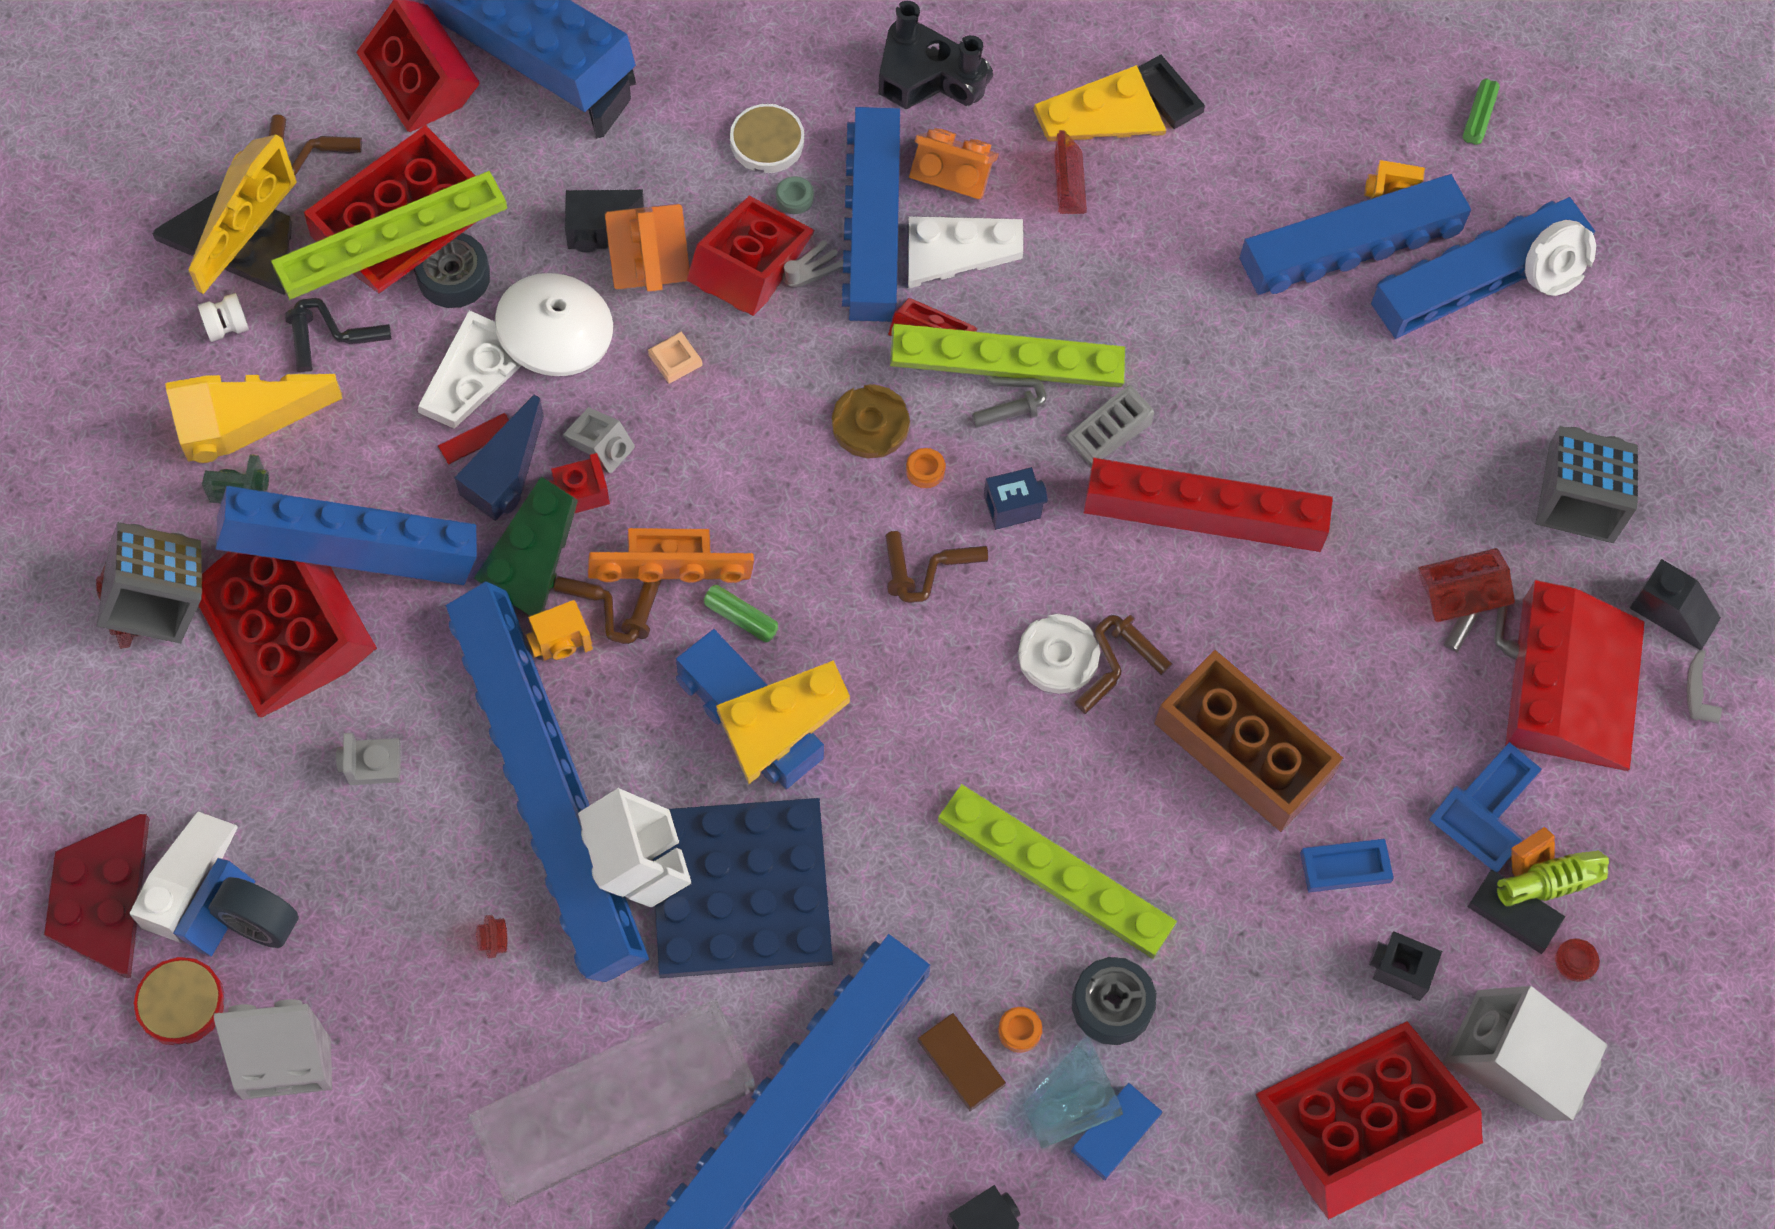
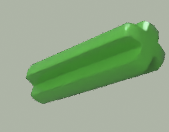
(1481, 111)
(741, 613)

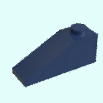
(499, 470)

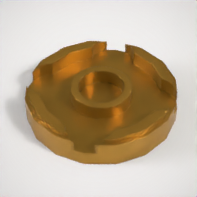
(871, 434)

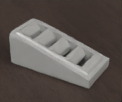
(1128, 399)

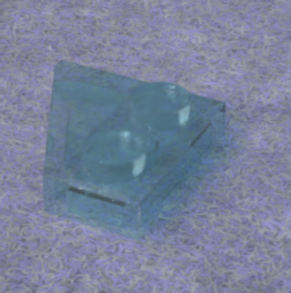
(1072, 1097)

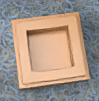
(675, 357)

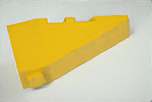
(248, 195)
(226, 416)

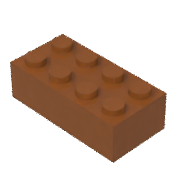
(1248, 740)

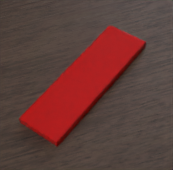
(472, 439)

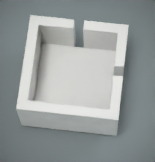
(623, 839)

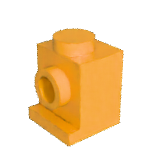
(558, 632)

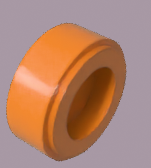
(925, 468)
(1020, 1029)

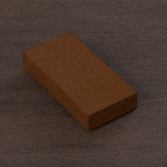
(961, 1062)

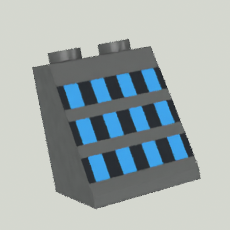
(1588, 484)
(150, 583)

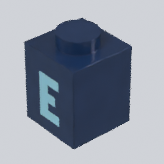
(1014, 498)

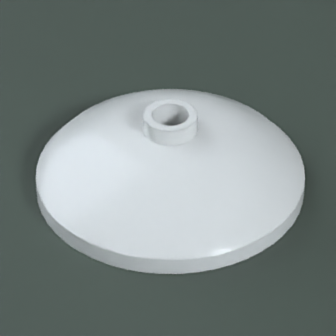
(551, 339)

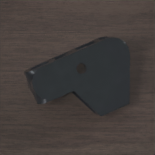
(915, 72)

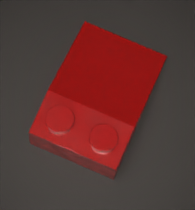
(747, 255)

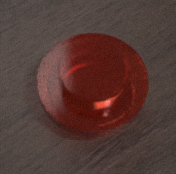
(492, 936)
(1577, 960)

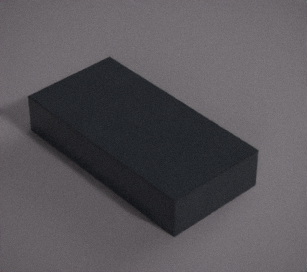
(1170, 92)
(1528, 921)

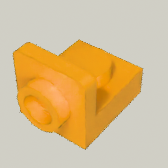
(1391, 178)

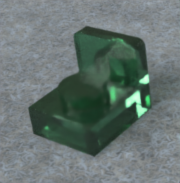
(255, 478)

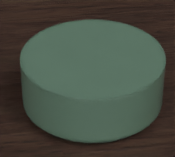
(794, 195)

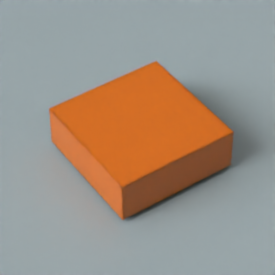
(1533, 850)

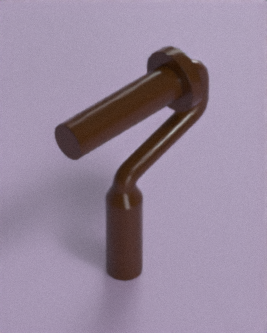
(322, 143)
(904, 586)
(633, 627)
(1109, 680)

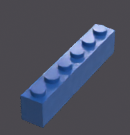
(874, 214)
(1354, 235)
(1466, 271)
(345, 536)

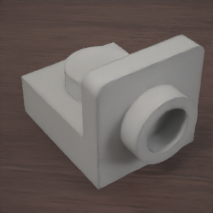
(601, 435)
(369, 760)

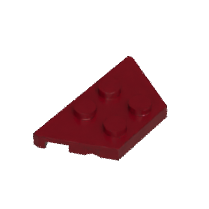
(95, 891)

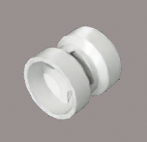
(231, 313)

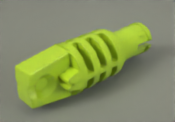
(1555, 878)

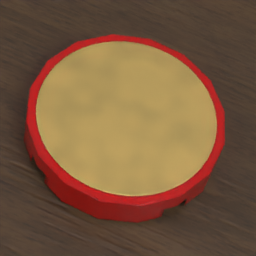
(178, 1001)

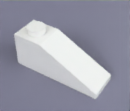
(180, 874)

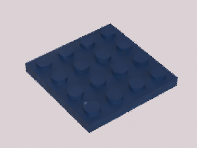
(752, 891)

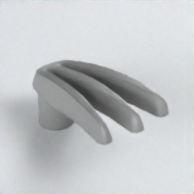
(799, 273)
(1695, 693)

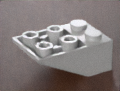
(275, 1049)

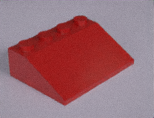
(399, 177)
(282, 626)
(1575, 677)
(1371, 1119)

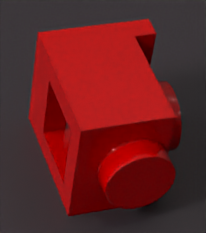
(591, 485)

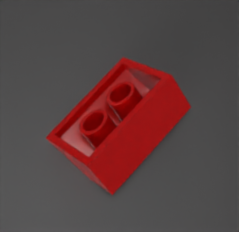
(416, 64)

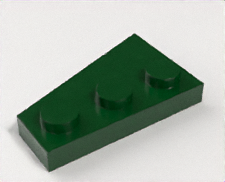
(530, 548)

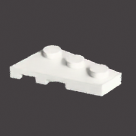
(953, 245)
(468, 373)

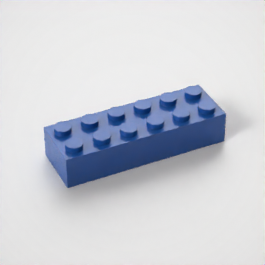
(545, 41)

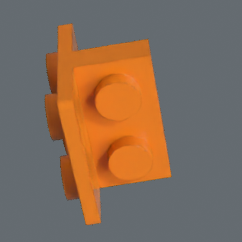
(952, 163)
(647, 246)

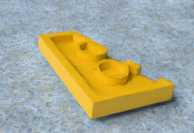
(1103, 108)

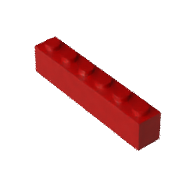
(1208, 505)

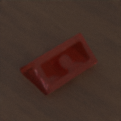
(1069, 175)

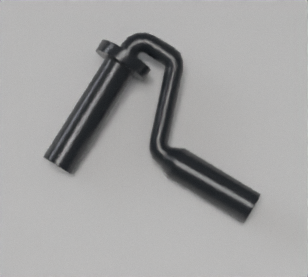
(301, 316)

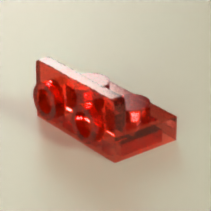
(1467, 584)

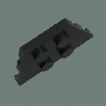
(255, 257)

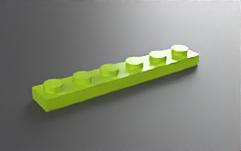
(389, 235)
(1007, 356)
(1057, 871)

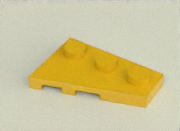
(777, 716)

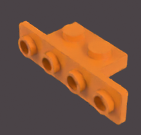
(669, 555)

